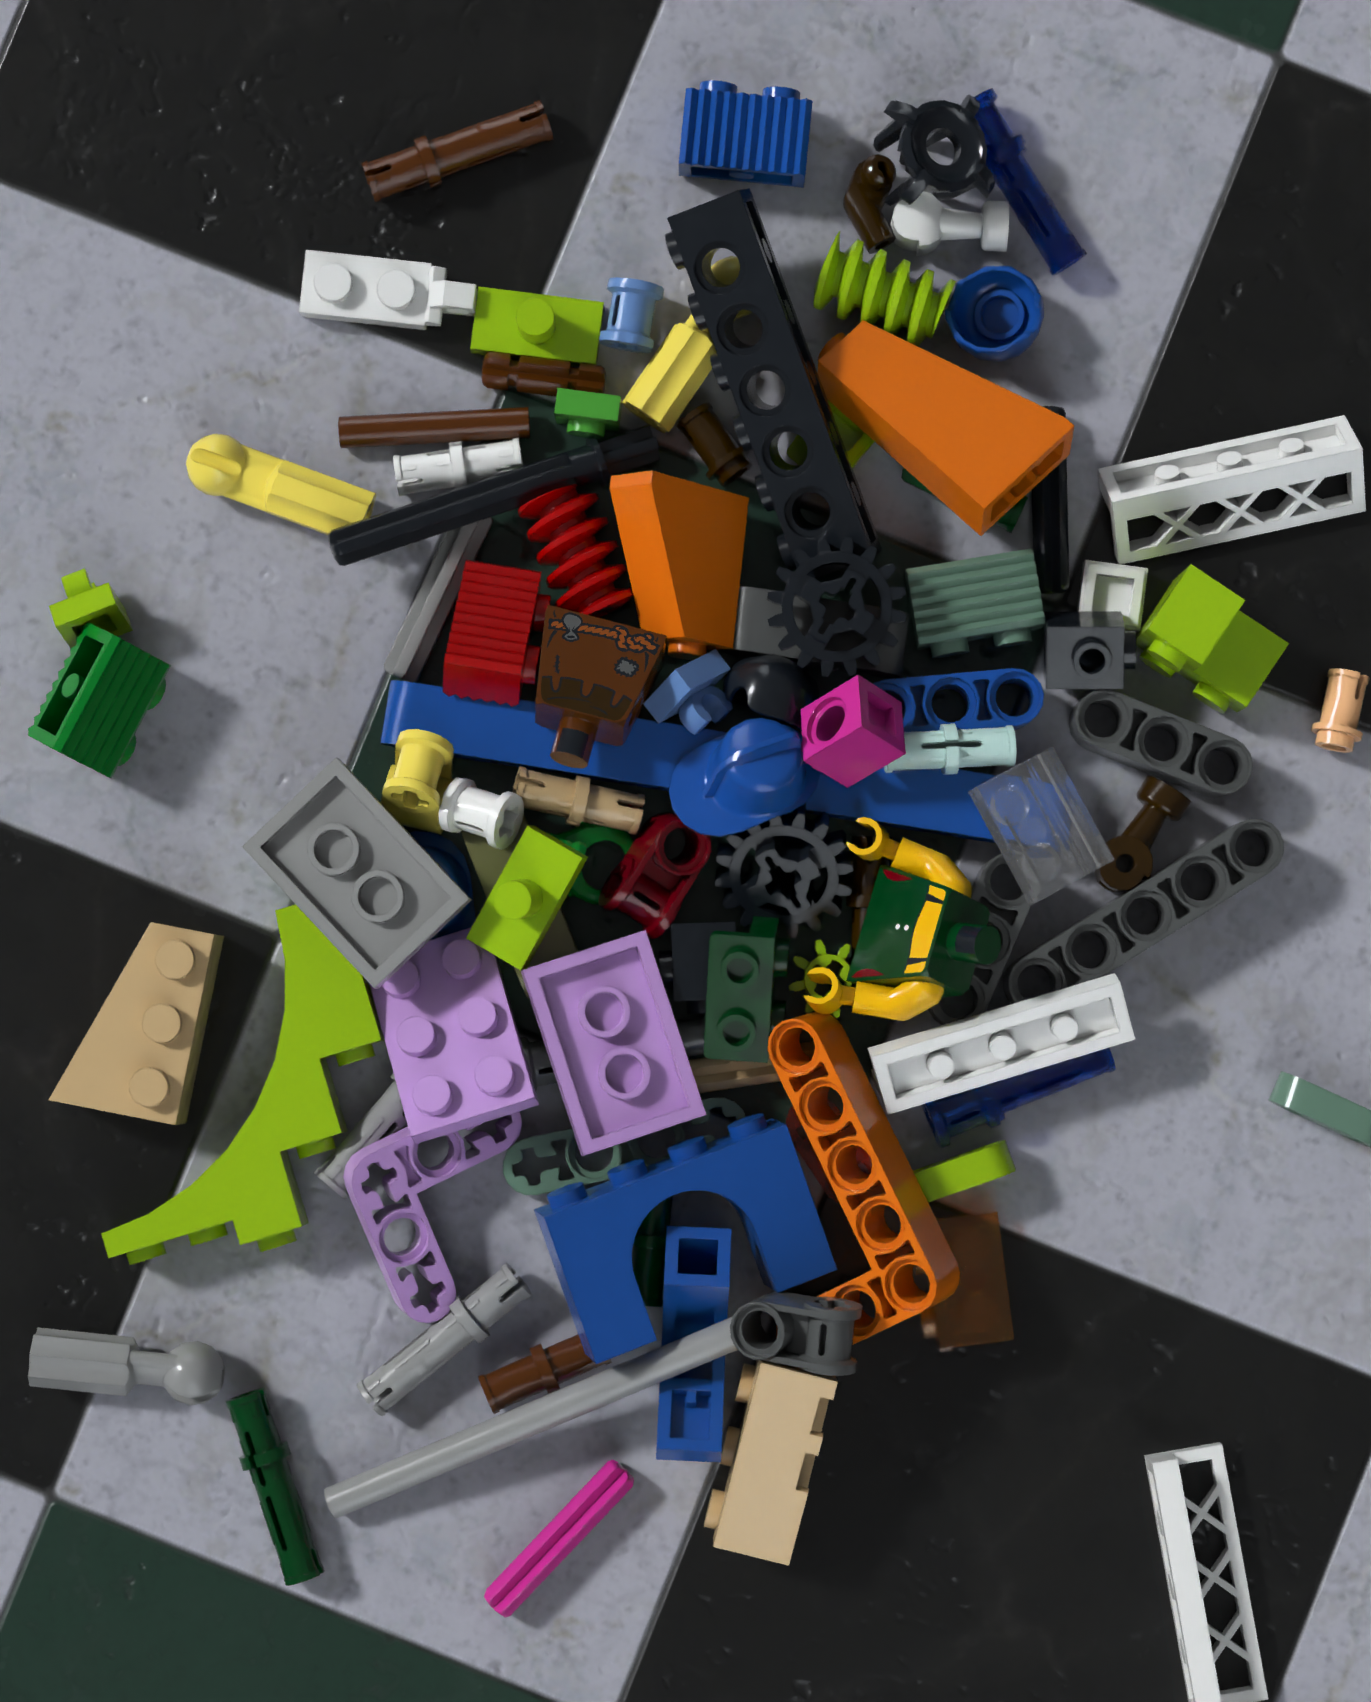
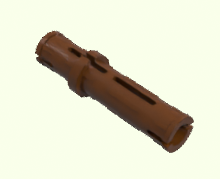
(456, 151)

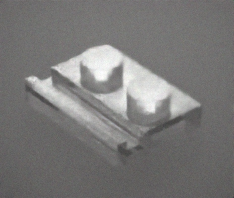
(1041, 825)

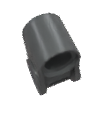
(810, 1336)

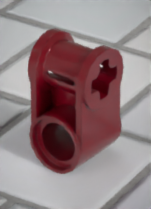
(654, 876)

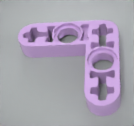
(405, 1180)

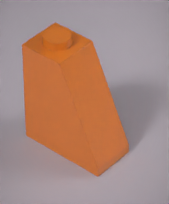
(682, 558)

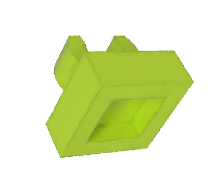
(88, 604)

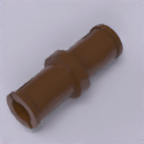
(536, 1373)

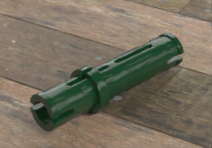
(275, 1487)

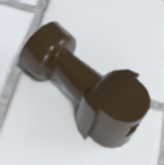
(1132, 849)

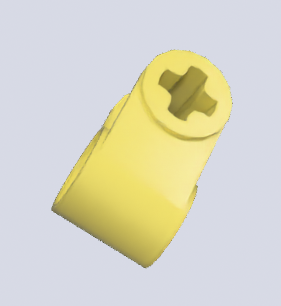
(418, 779)

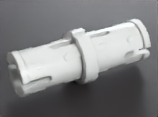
(455, 466)

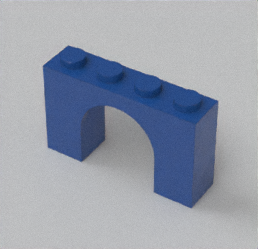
(595, 1228)

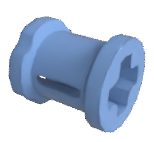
(631, 315)

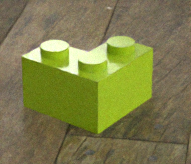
(1209, 641)

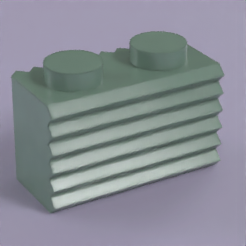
(974, 602)

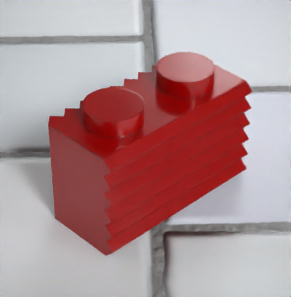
(493, 633)

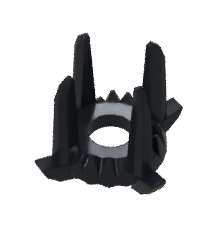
(925, 126)

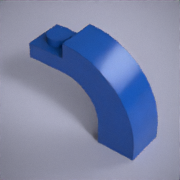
(692, 1300)

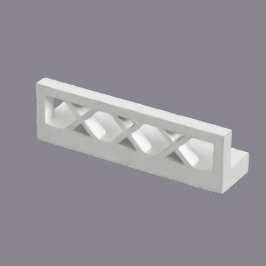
(1242, 468)
(1001, 1043)
(1183, 1579)

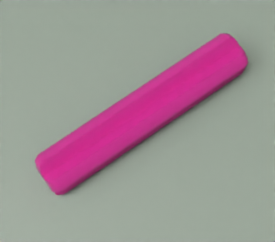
(559, 1538)

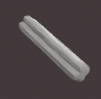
(434, 601)

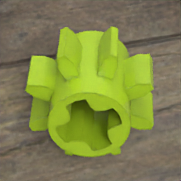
(821, 960)

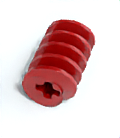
(575, 551)

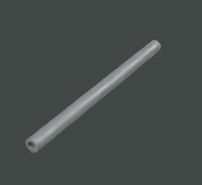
(530, 1419)

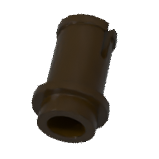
(714, 445)

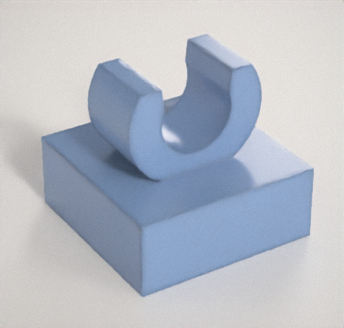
(692, 694)

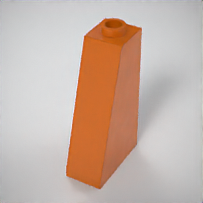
(942, 423)

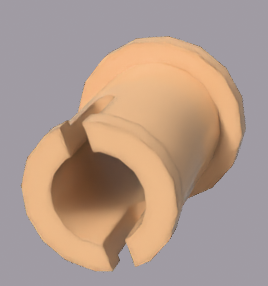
(1341, 711)

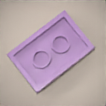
(453, 1039)
(613, 1043)

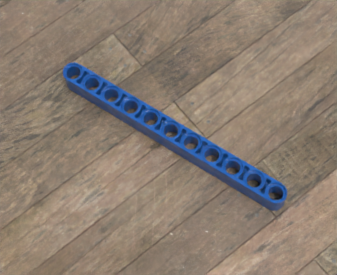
(510, 737)

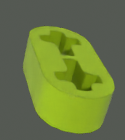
(965, 1170)

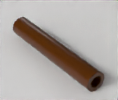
(434, 427)

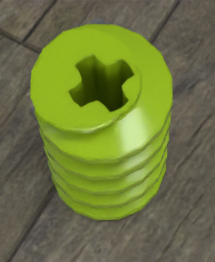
(881, 292)

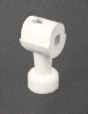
(926, 224)

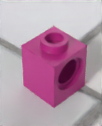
(852, 731)

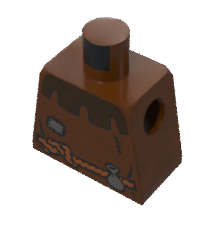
(593, 681)

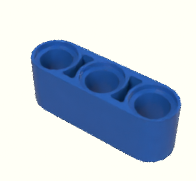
(978, 692)

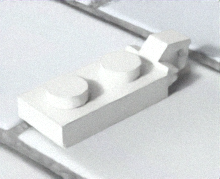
(381, 291)

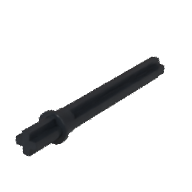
(493, 495)

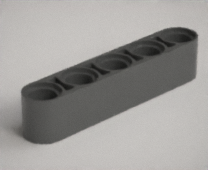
(1165, 892)

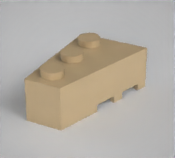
(149, 1031)
(769, 1460)

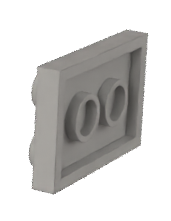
(356, 873)

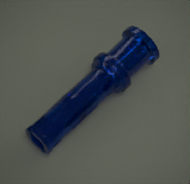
(1024, 190)
(988, 1103)

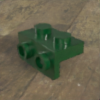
(742, 991)

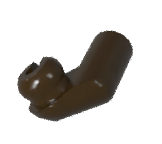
(866, 198)

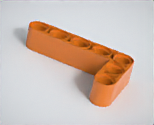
(860, 1194)

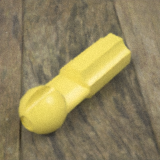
(678, 365)
(274, 485)

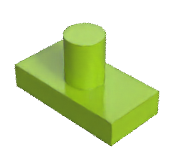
(537, 326)
(526, 897)

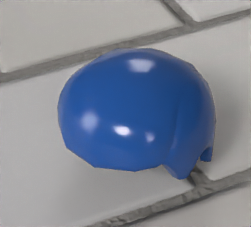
(995, 313)

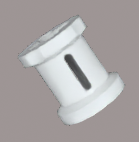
(481, 812)

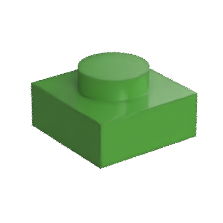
(587, 412)

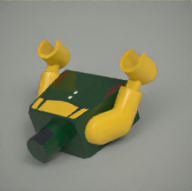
(915, 937)

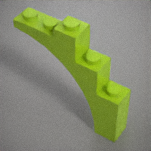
(253, 1180)

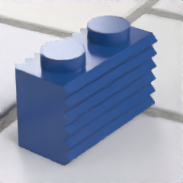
(745, 134)

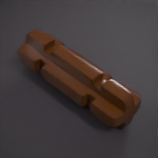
(540, 374)

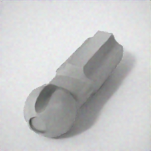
(115, 1365)

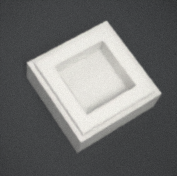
(1114, 588)

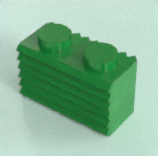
(100, 700)

